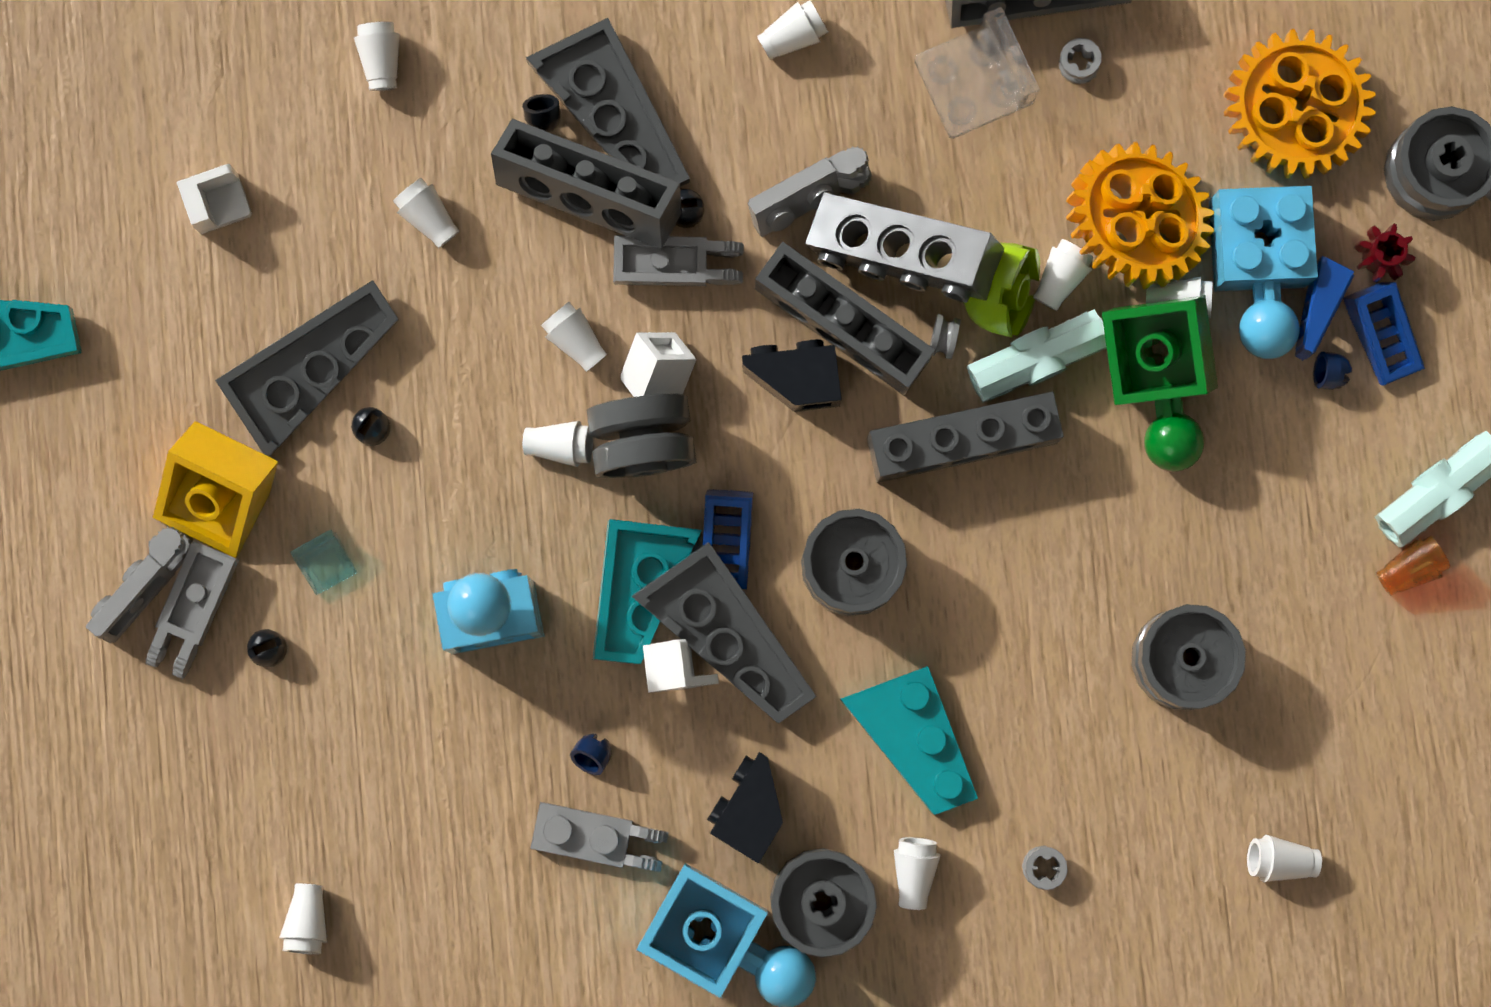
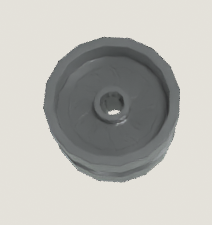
(1416, 169)
(641, 436)
(852, 534)
(1160, 663)
(827, 930)

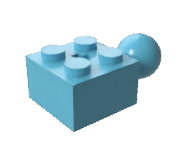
(1244, 263)
(487, 611)
(781, 974)

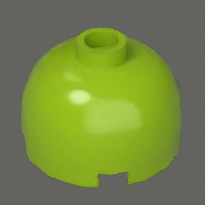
(1008, 301)

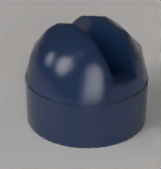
(1330, 370)
(591, 754)

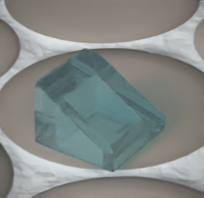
(324, 562)

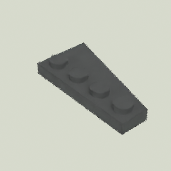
(608, 99)
(297, 372)
(719, 622)

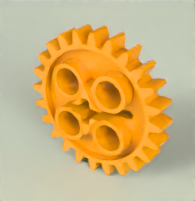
(1313, 66)
(1140, 215)

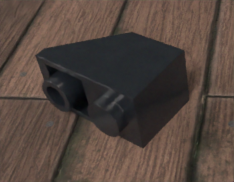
(797, 377)
(752, 814)

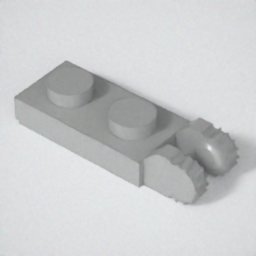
(803, 191)
(676, 264)
(140, 586)
(192, 605)
(592, 837)

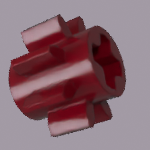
(1373, 257)

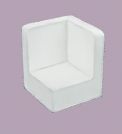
(214, 198)
(657, 364)
(671, 667)

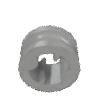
(1071, 71)
(945, 336)
(1046, 853)

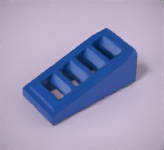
(1321, 304)
(1400, 326)
(730, 499)

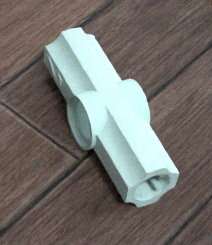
(1037, 356)
(1438, 491)

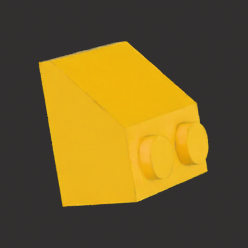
(214, 488)

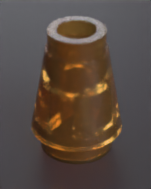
(1414, 566)

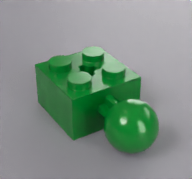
(1139, 375)

